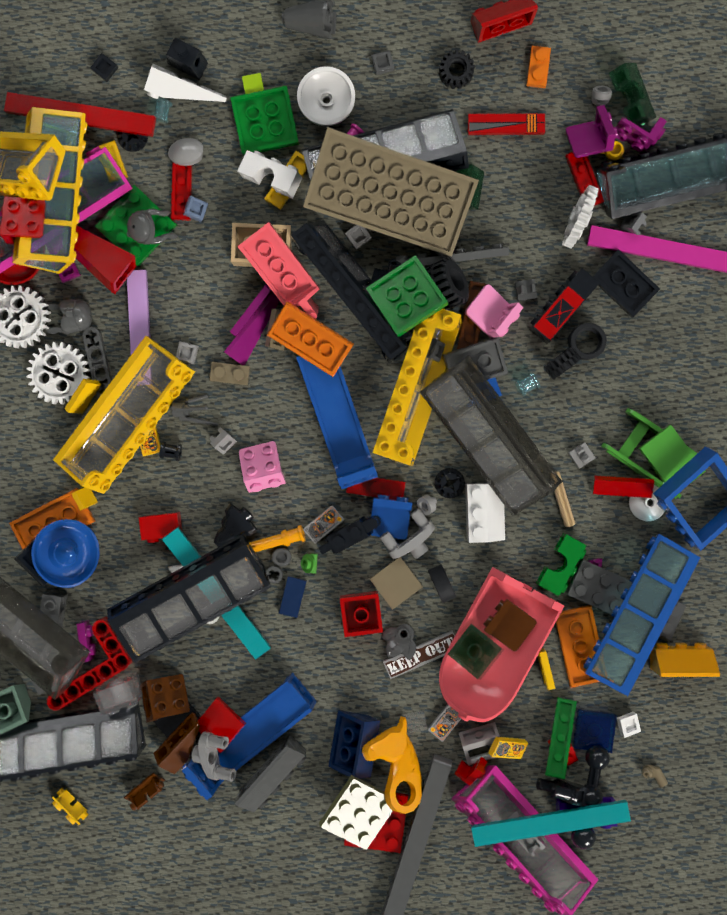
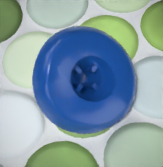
(65, 553)

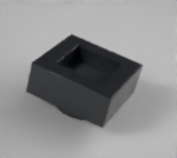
(104, 67)

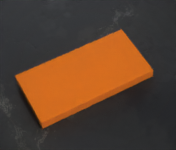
(310, 339)
(61, 508)
(577, 639)

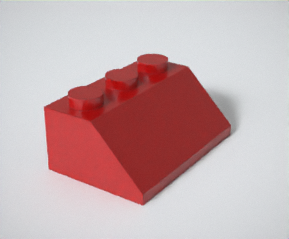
(502, 18)

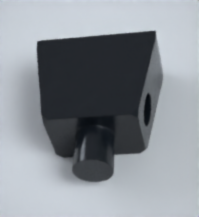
(183, 57)

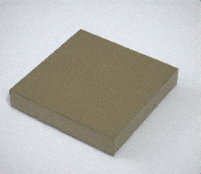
(396, 582)

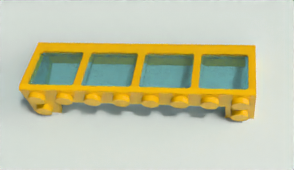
(56, 247)

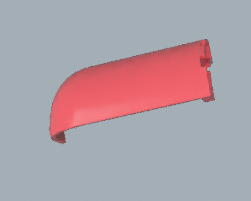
(492, 694)

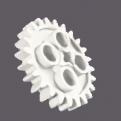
(580, 216)
(29, 331)
(65, 357)

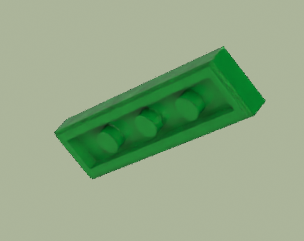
(560, 738)

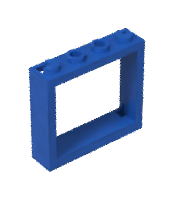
(681, 480)

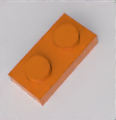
(538, 66)

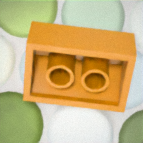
(684, 660)

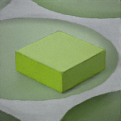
(252, 83)

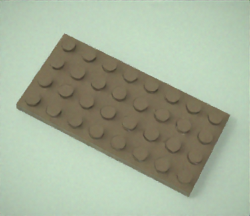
(389, 192)

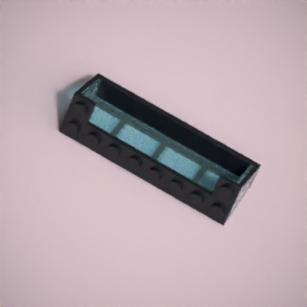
(664, 176)

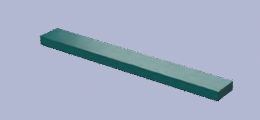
(236, 618)
(550, 823)

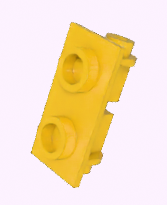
(73, 812)

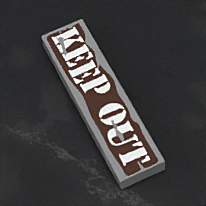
(424, 654)

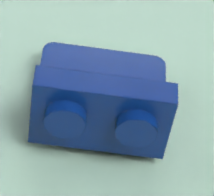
(393, 516)

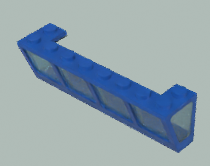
(641, 614)

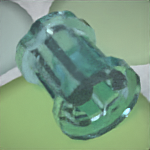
(162, 110)
(527, 384)

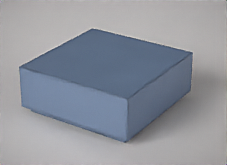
(195, 208)

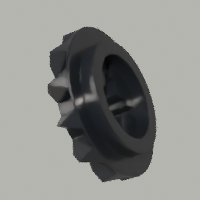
(131, 145)
(440, 481)

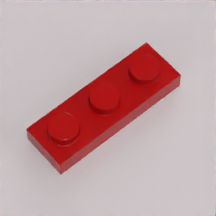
(379, 486)

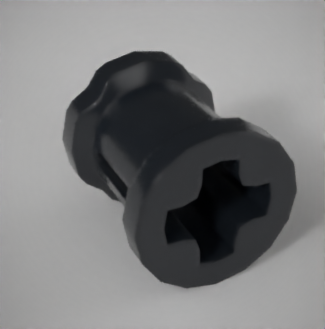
(170, 451)

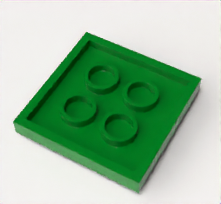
(264, 120)
(114, 224)
(407, 296)

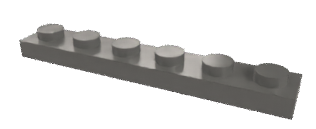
(459, 254)

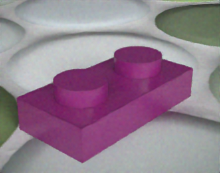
(84, 635)

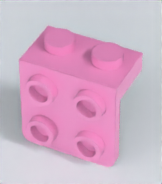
(492, 312)
(261, 467)

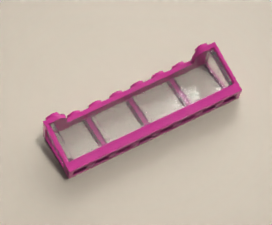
(554, 872)

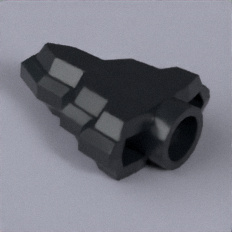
(234, 524)

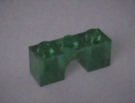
(629, 81)

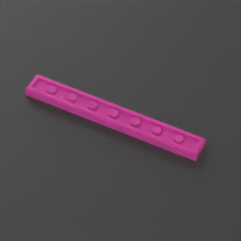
(657, 248)

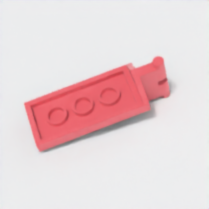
(280, 269)

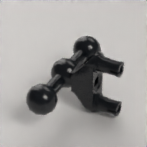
(577, 794)

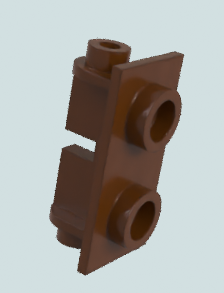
(150, 786)

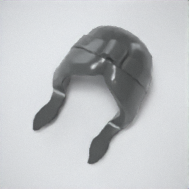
(142, 229)
(76, 316)

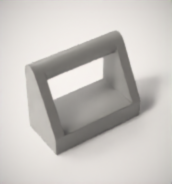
(477, 738)

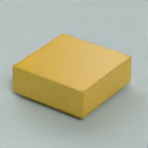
(84, 498)

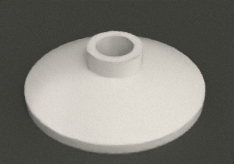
(642, 511)

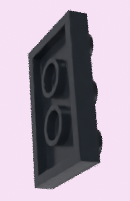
(625, 283)

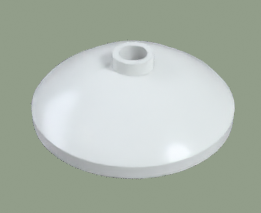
(322, 84)

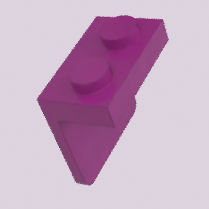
(593, 136)
(637, 137)

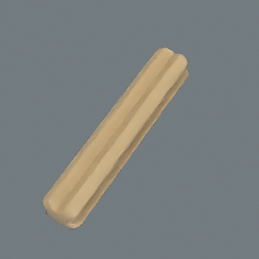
(564, 505)

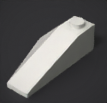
(168, 85)

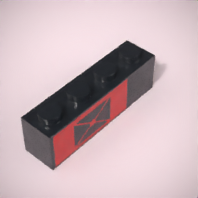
(566, 303)

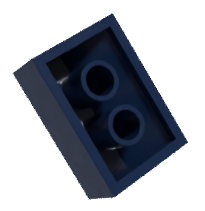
(350, 735)

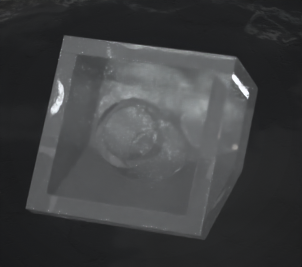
(118, 693)

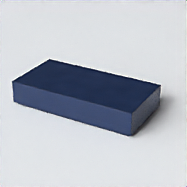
(292, 596)

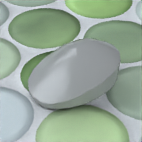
(186, 152)

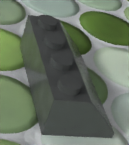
(270, 775)

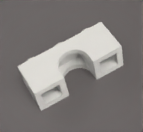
(256, 167)

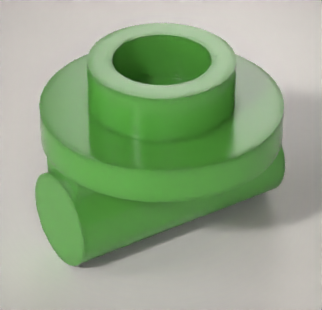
(309, 563)

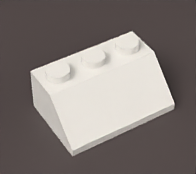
(484, 514)

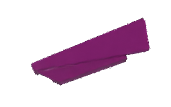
(251, 325)

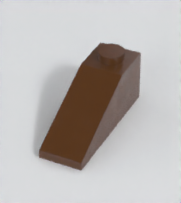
(178, 745)

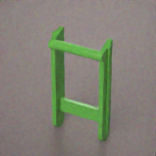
(631, 443)

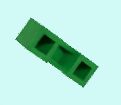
(556, 580)

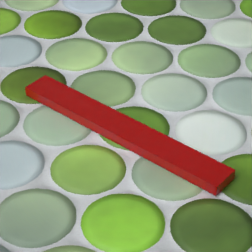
(95, 116)

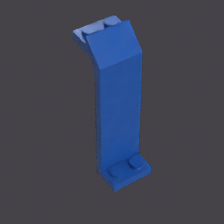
(339, 424)
(263, 725)

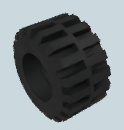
(450, 281)

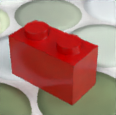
(158, 526)

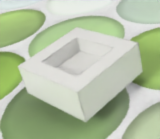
(628, 724)

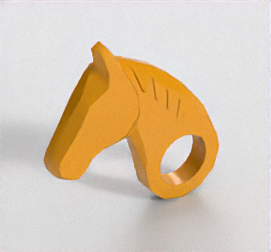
(396, 747)

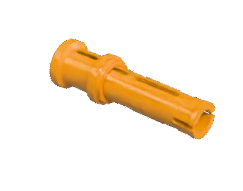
(286, 538)

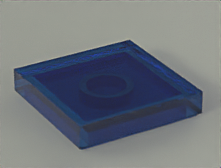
(594, 729)

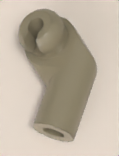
(654, 772)

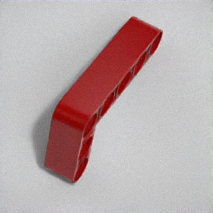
(96, 672)

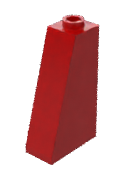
(103, 259)

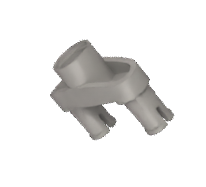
(415, 543)
(207, 756)

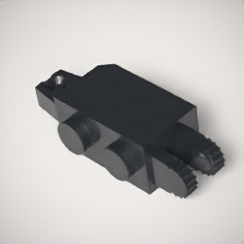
(350, 534)

